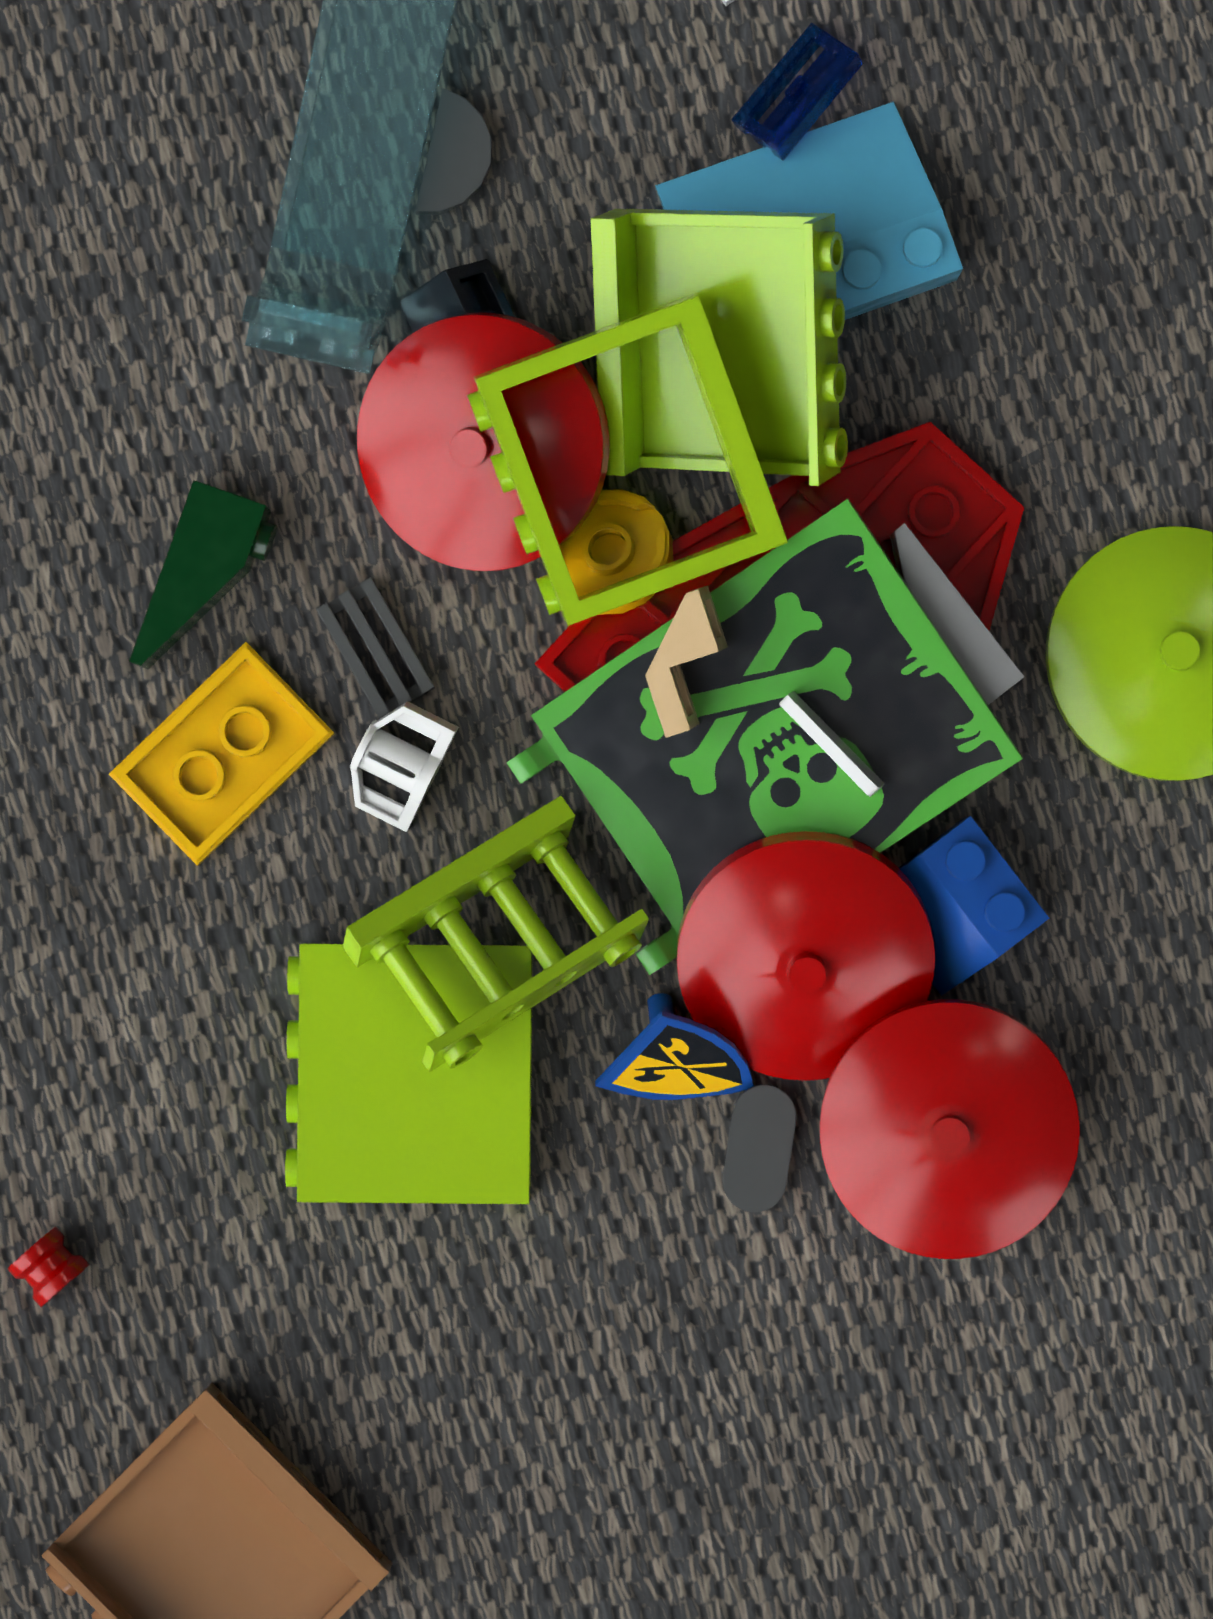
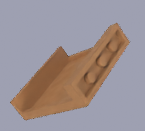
(214, 1531)

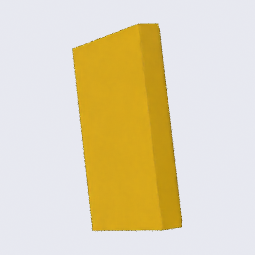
(221, 753)

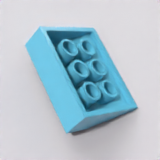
(873, 184)

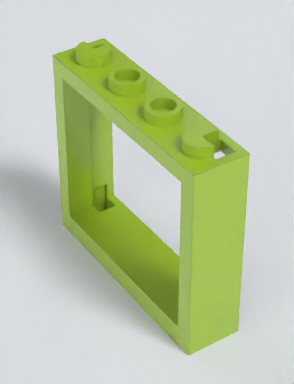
(729, 426)

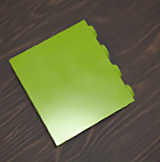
(772, 316)
(371, 1110)

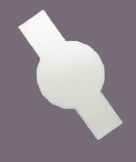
(399, 763)

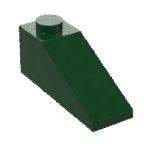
(206, 559)

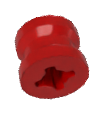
(48, 1266)

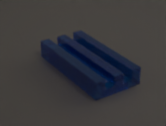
(804, 98)

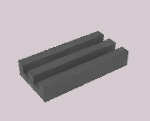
(348, 601)

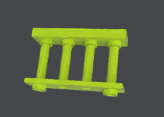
(491, 870)

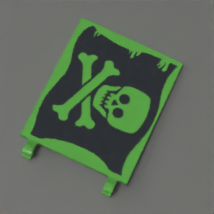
(806, 620)

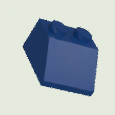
(971, 902)

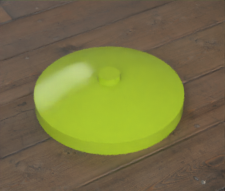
(1137, 653)

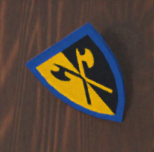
(676, 1059)

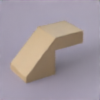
(690, 636)

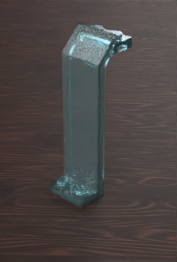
(350, 180)

